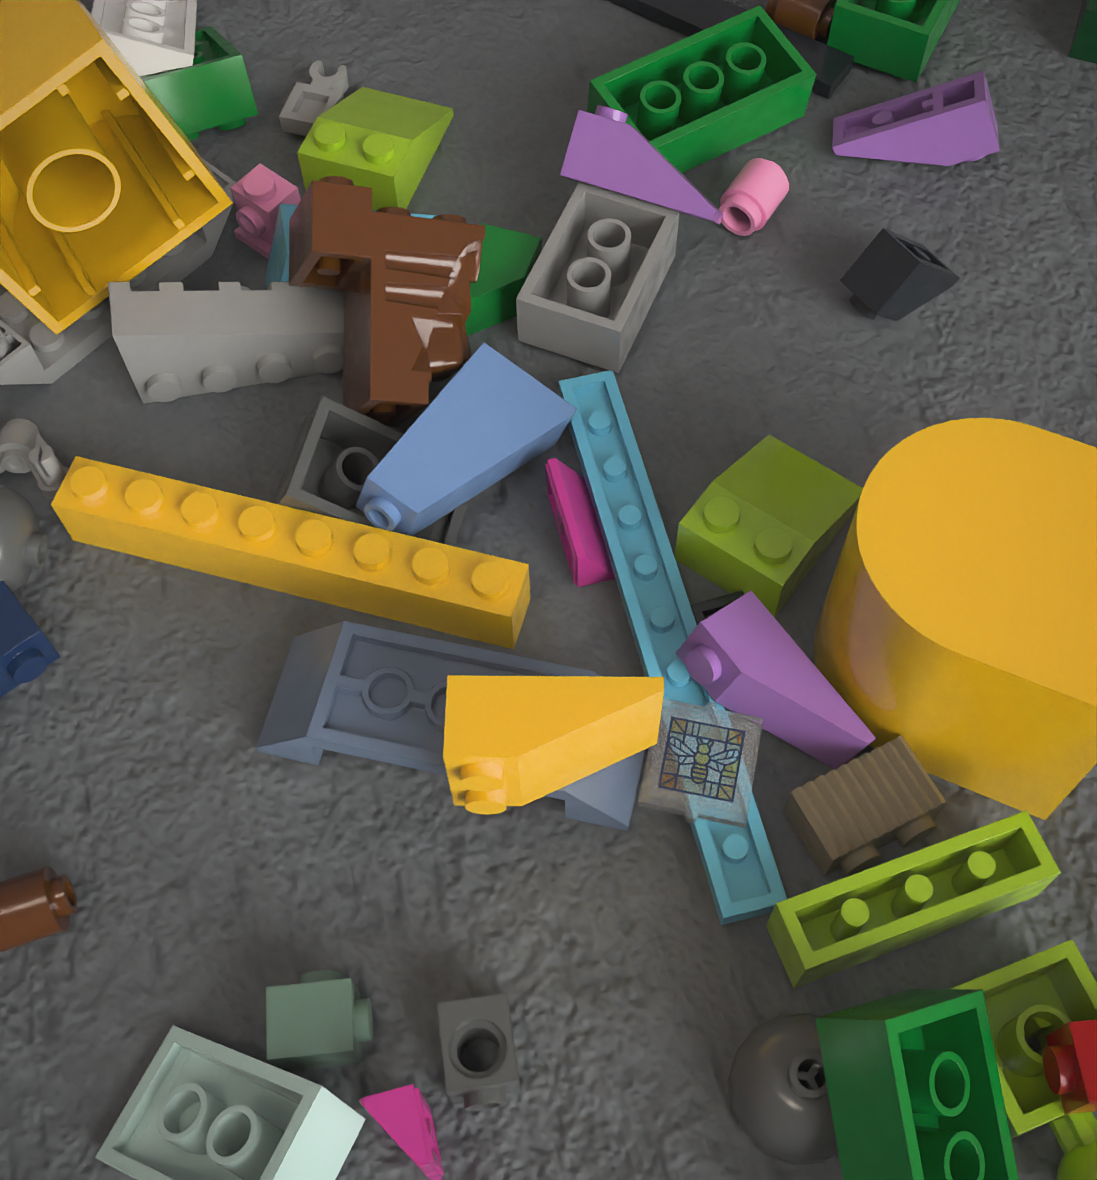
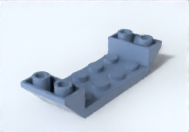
(386, 702)

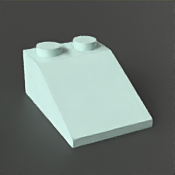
(227, 1118)

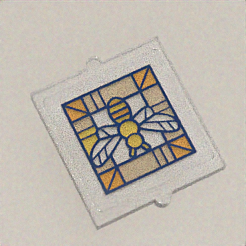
(702, 763)

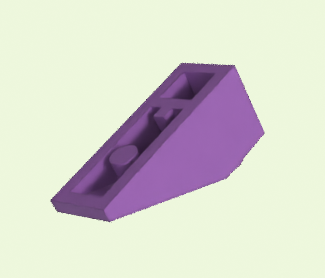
(925, 127)
(622, 160)
(762, 673)

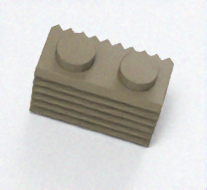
(865, 807)

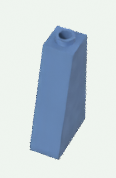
(464, 442)

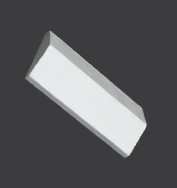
(150, 33)

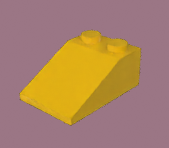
(535, 734)

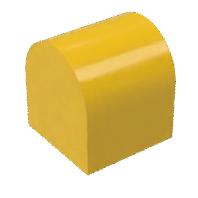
(88, 164)
(974, 608)

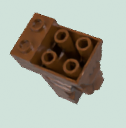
(401, 289)

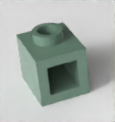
(317, 1022)

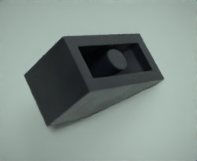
(895, 277)

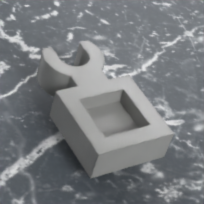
(312, 100)

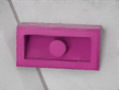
(577, 525)
(410, 1124)

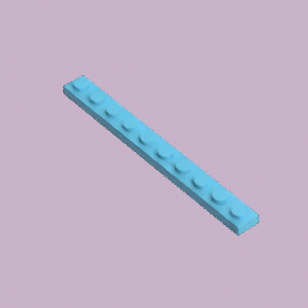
(661, 619)

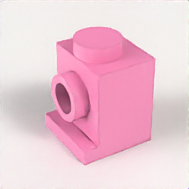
(257, 206)

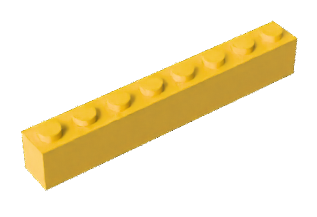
(295, 551)

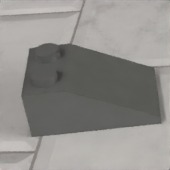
(331, 464)

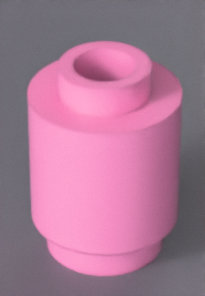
(753, 196)

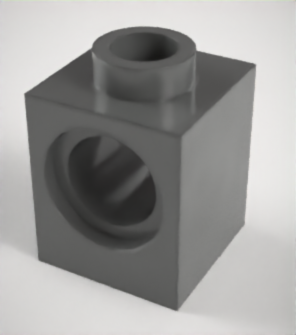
(471, 1020)

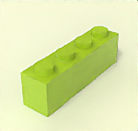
(910, 898)

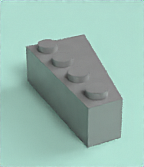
(224, 338)

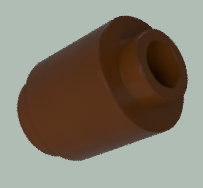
(806, 17)
(34, 907)

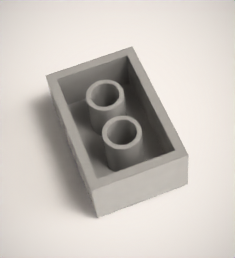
(597, 276)

